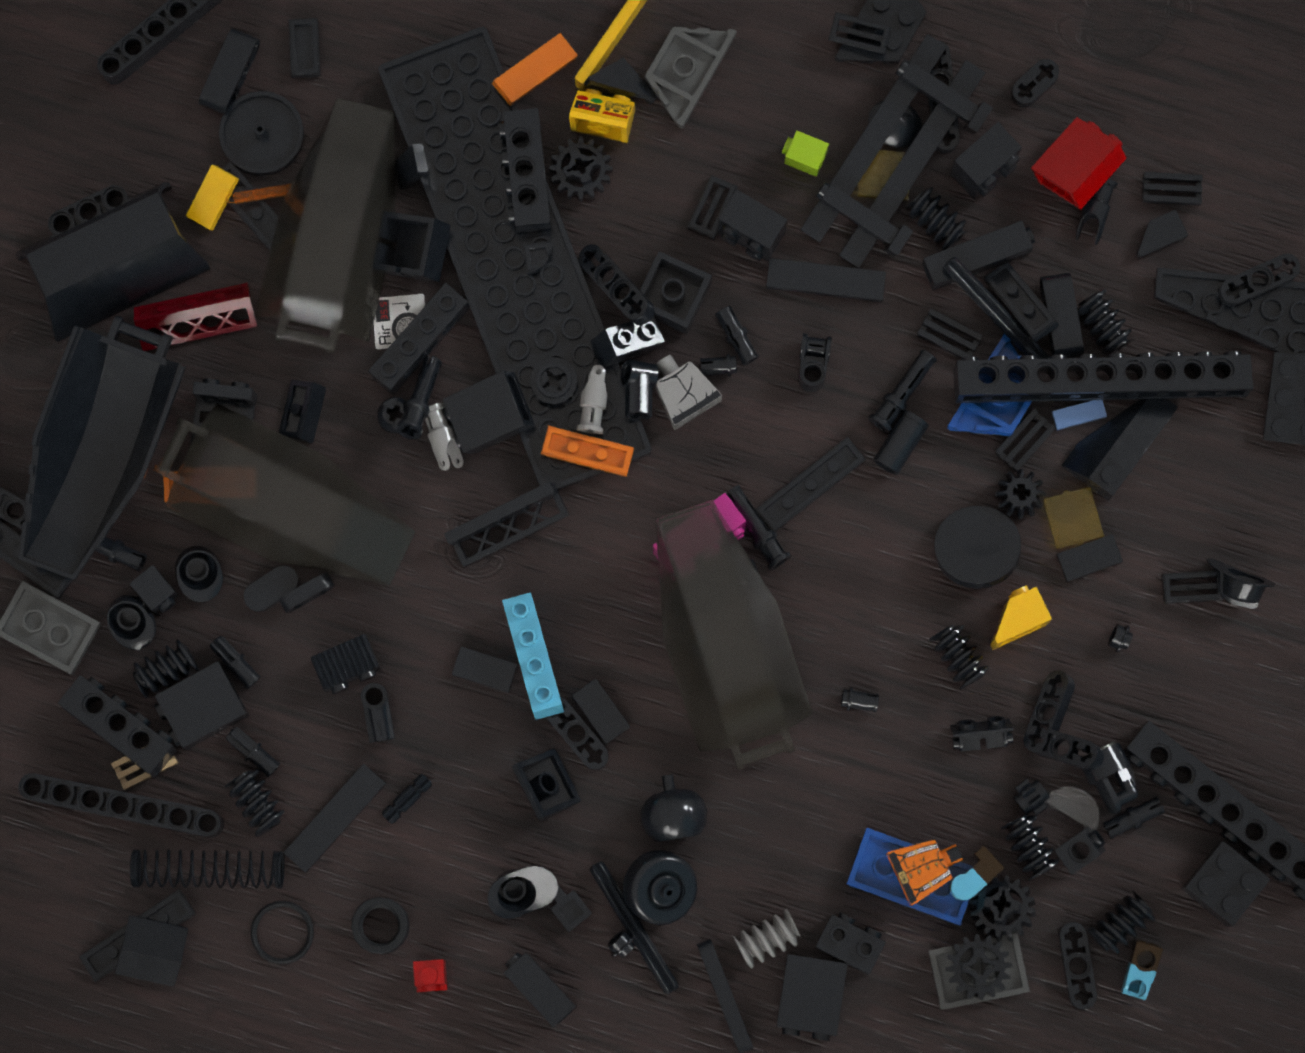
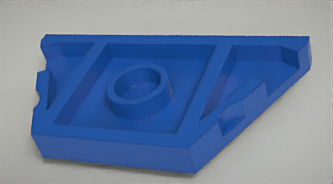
(992, 417)

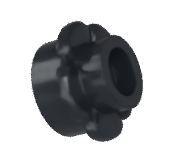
(1120, 637)
(621, 944)

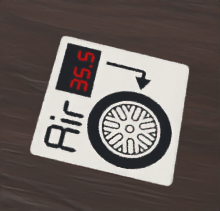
(394, 316)

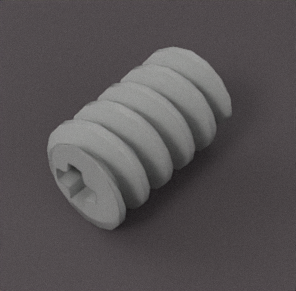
(768, 938)

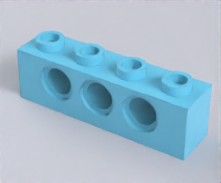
(533, 656)

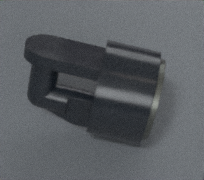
(1114, 763)

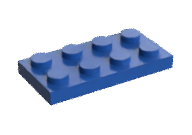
(876, 876)

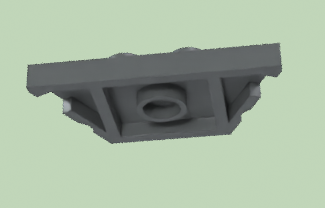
(686, 67)

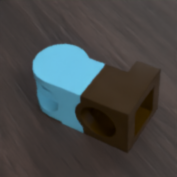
(969, 884)
(1141, 969)

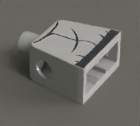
(684, 391)

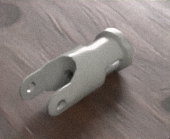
(593, 400)
(442, 438)

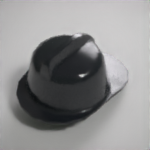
(1240, 587)
(522, 891)

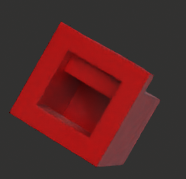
(430, 975)

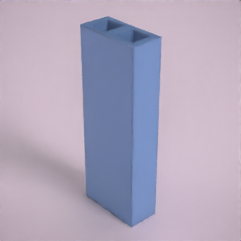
(1079, 414)

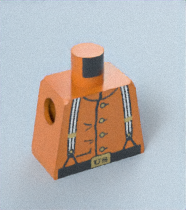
(923, 868)

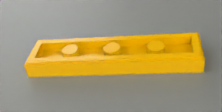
(608, 41)

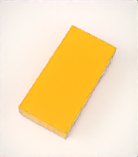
(212, 197)

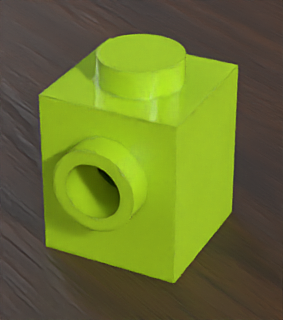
(805, 153)

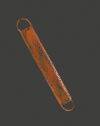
(261, 196)

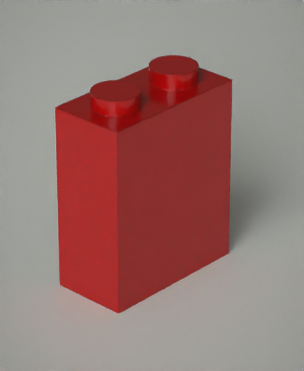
(1079, 162)

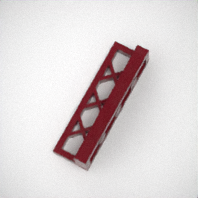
(197, 306)

